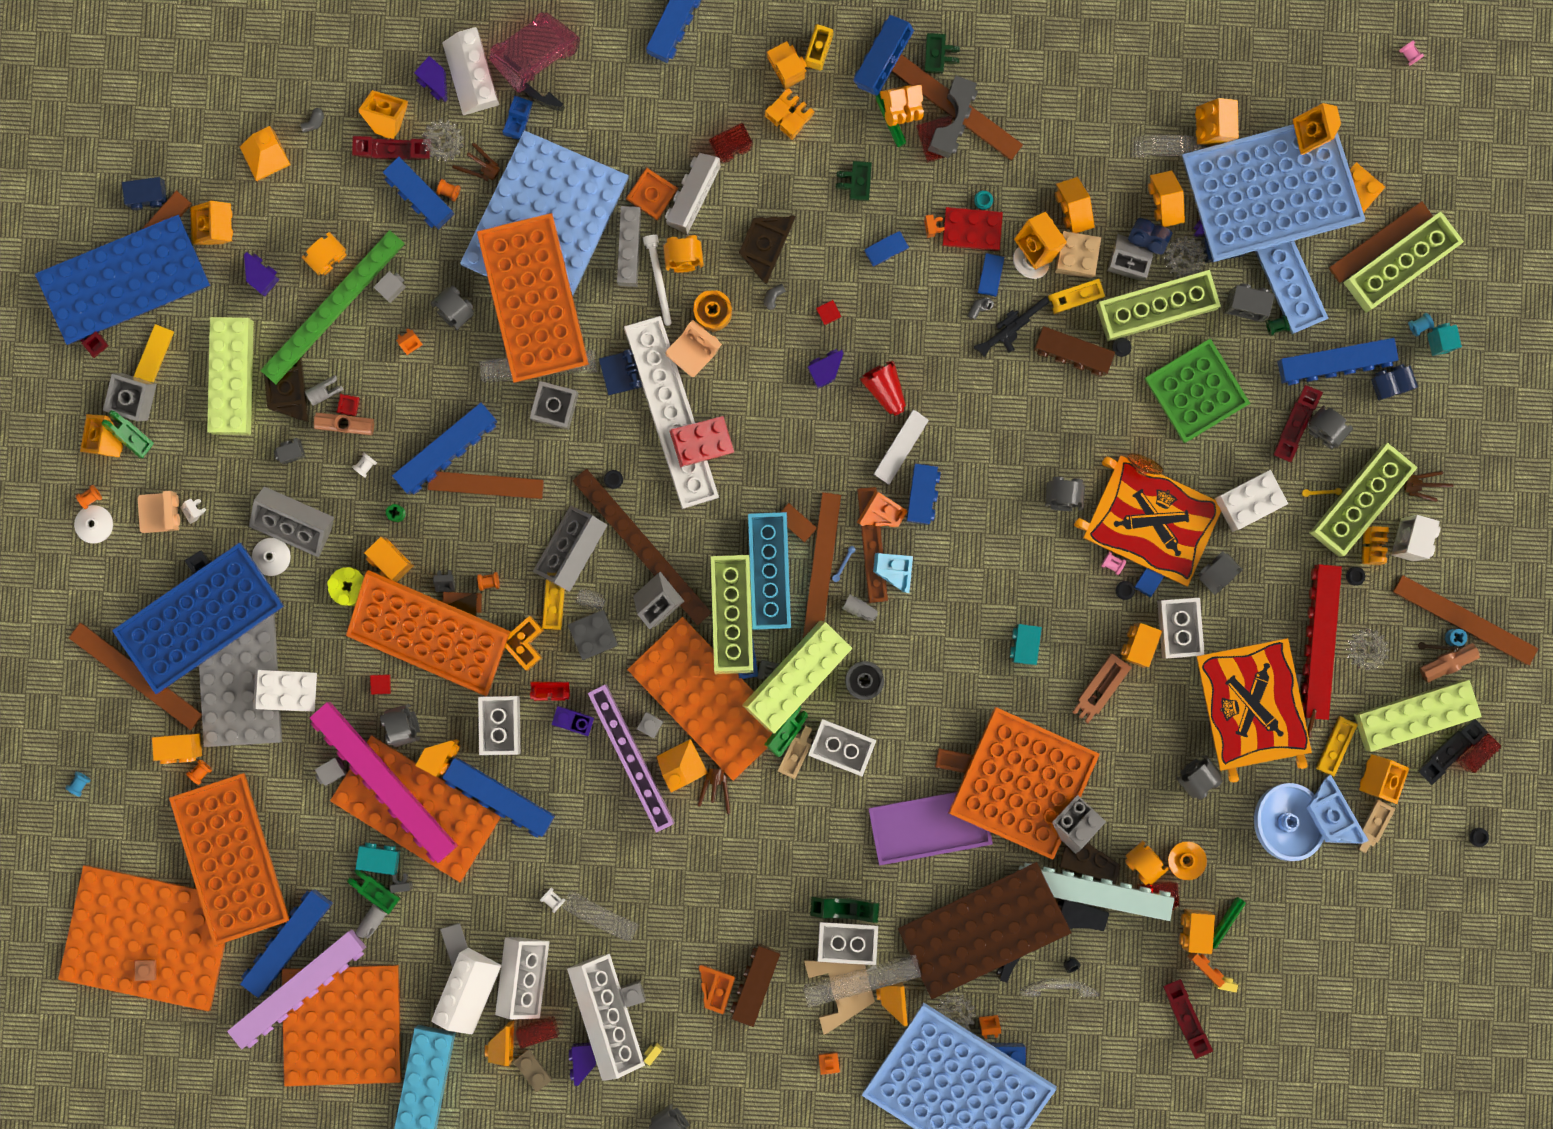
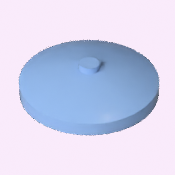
(1285, 823)

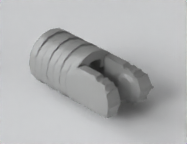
(319, 392)
(859, 608)
(370, 922)

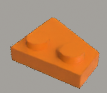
(882, 512)
(1202, 962)
(716, 988)

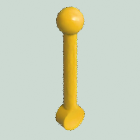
(1338, 491)

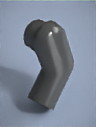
(315, 121)
(771, 294)
(980, 305)

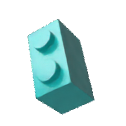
(1444, 339)
(1026, 644)
(378, 859)

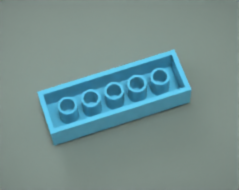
(769, 571)
(425, 1078)

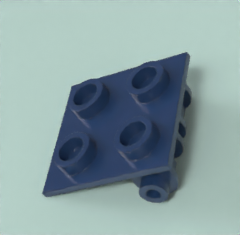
(620, 372)

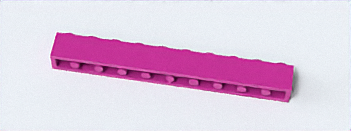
(383, 782)

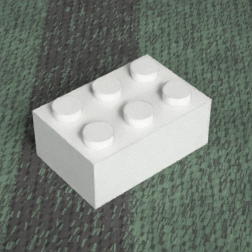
(1251, 501)
(1416, 538)
(1181, 628)
(284, 690)
(499, 725)
(842, 747)
(847, 943)

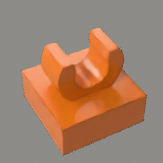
(930, 225)
(409, 341)
(990, 1025)
(829, 1063)

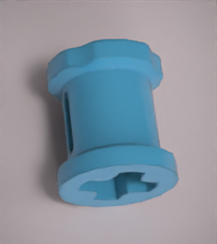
(1421, 324)
(1462, 637)
(78, 784)

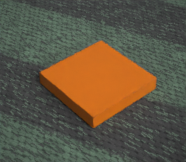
(652, 194)

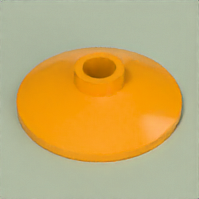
(1196, 864)

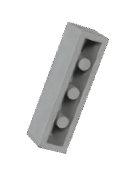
(629, 246)

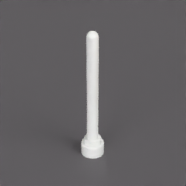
(651, 244)

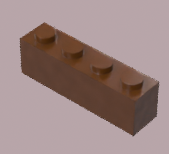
(1074, 351)
(756, 984)

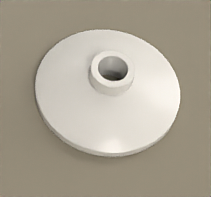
(1025, 267)
(102, 524)
(280, 559)

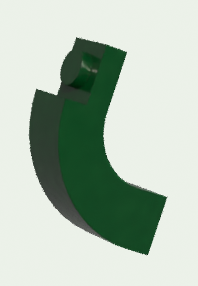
(844, 908)

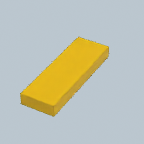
(154, 353)
(553, 605)
(1336, 746)

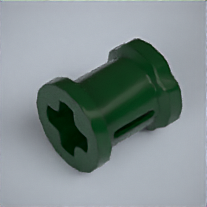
(1277, 325)

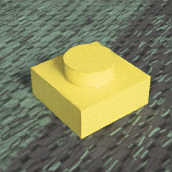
(1229, 985)
(651, 1053)

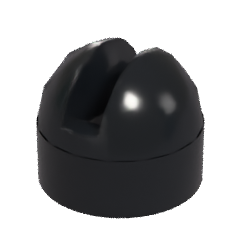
(1071, 965)

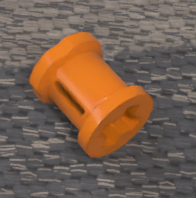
(448, 190)
(89, 497)
(488, 581)
(199, 772)

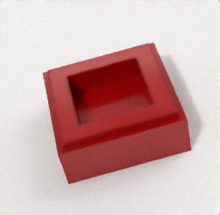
(828, 312)
(348, 405)
(380, 684)

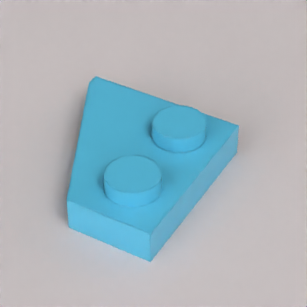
(894, 569)

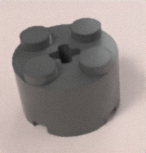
(452, 307)
(1329, 427)
(1065, 494)
(1220, 573)
(869, 690)
(400, 725)
(1200, 777)
(669, 1119)

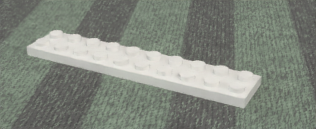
(668, 407)

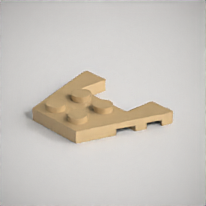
(846, 1006)

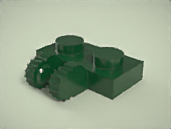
(936, 51)
(860, 181)

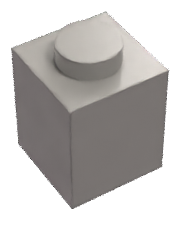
(390, 286)
(650, 725)
(330, 771)
(633, 993)

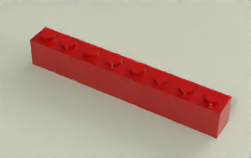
(1321, 640)

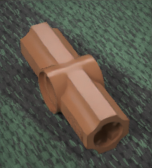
(355, 424)
(1449, 662)

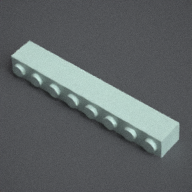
(1108, 895)

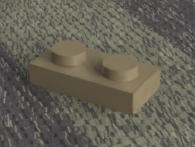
(532, 1070)

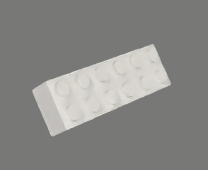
(606, 1017)

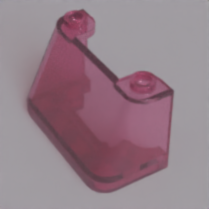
(533, 49)

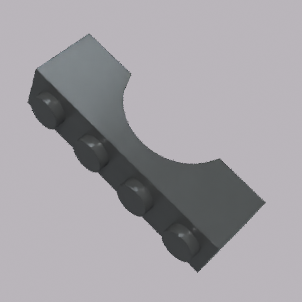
(960, 95)

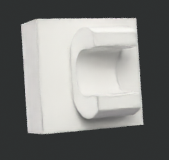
(190, 510)

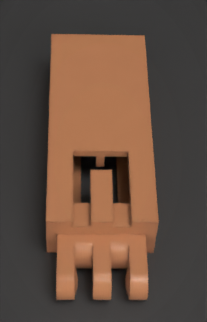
(1105, 682)

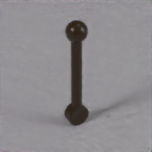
(1422, 646)

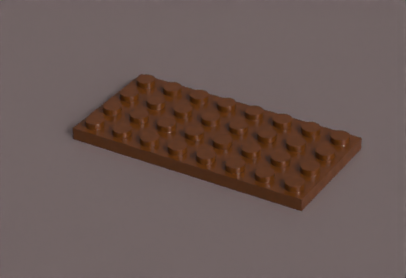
(985, 930)

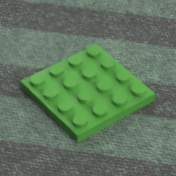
(1197, 390)

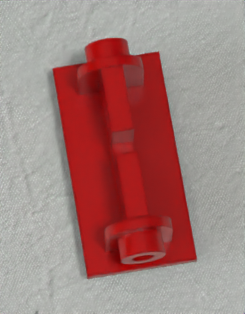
(556, 690)

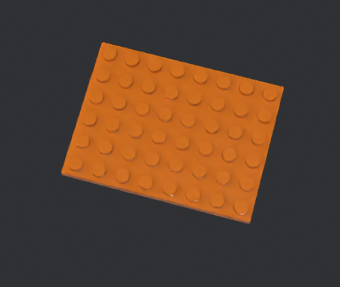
(141, 919)

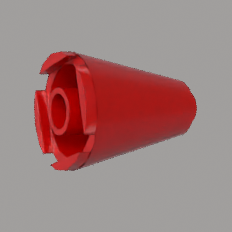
(885, 387)

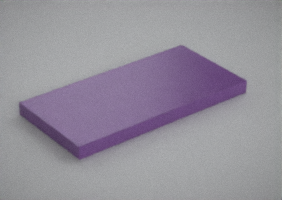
(922, 829)

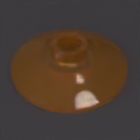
(1144, 464)

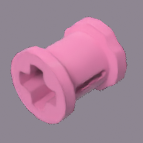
(1411, 53)
(1113, 563)

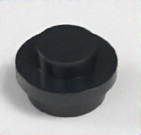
(1121, 347)
(613, 479)
(1355, 576)
(1125, 590)
(1479, 837)

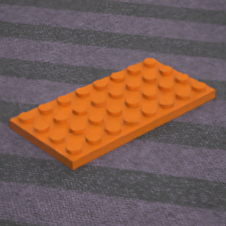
(533, 298)
(427, 633)
(705, 704)
(457, 814)
(229, 859)

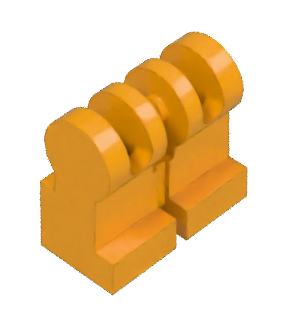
(903, 104)
(780, 114)
(1375, 553)

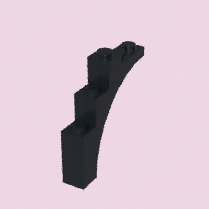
(1077, 916)

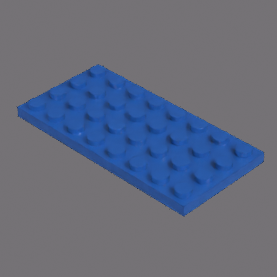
(122, 279)
(198, 618)

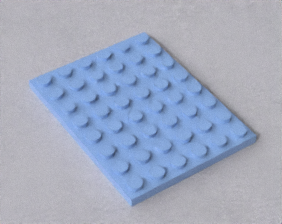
(555, 181)
(1268, 193)
(955, 1080)

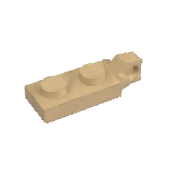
(796, 753)
(1375, 824)

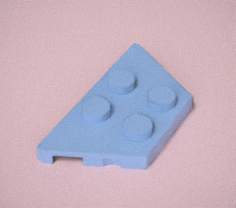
(1334, 815)

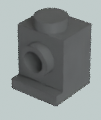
(290, 451)

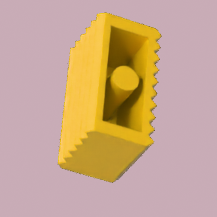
(818, 47)

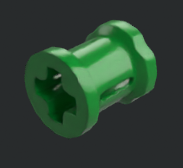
(393, 507)

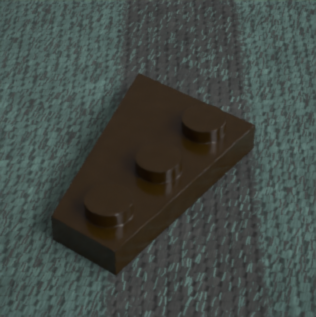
(1090, 862)

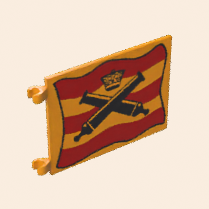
(1152, 521)
(1254, 705)

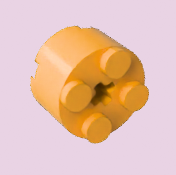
(324, 254)
(683, 254)
(712, 299)
(1146, 863)

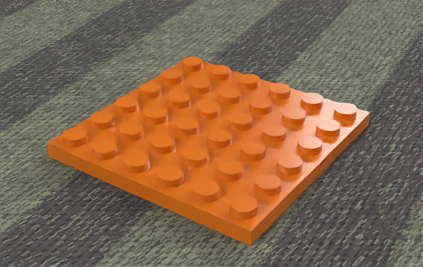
(1022, 782)
(345, 1030)

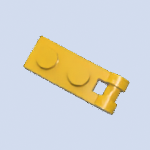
(1077, 296)

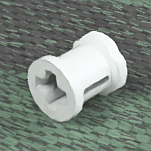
(364, 465)
(552, 900)

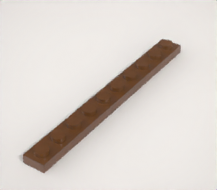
(640, 544)

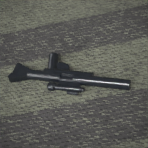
(1013, 324)

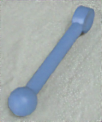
(836, 578)

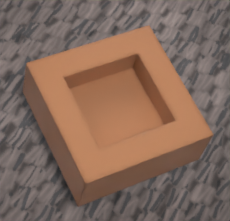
(145, 970)

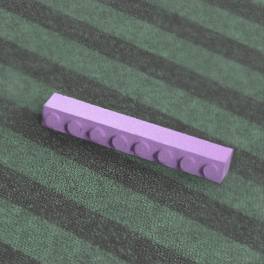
(631, 758)
(296, 989)

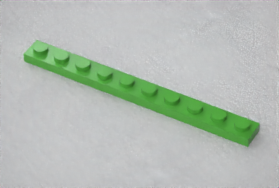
(332, 307)

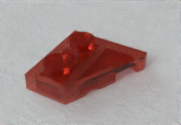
(925, 134)

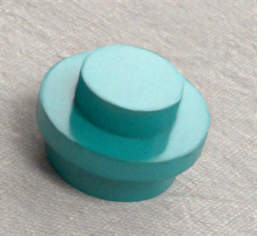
(983, 200)

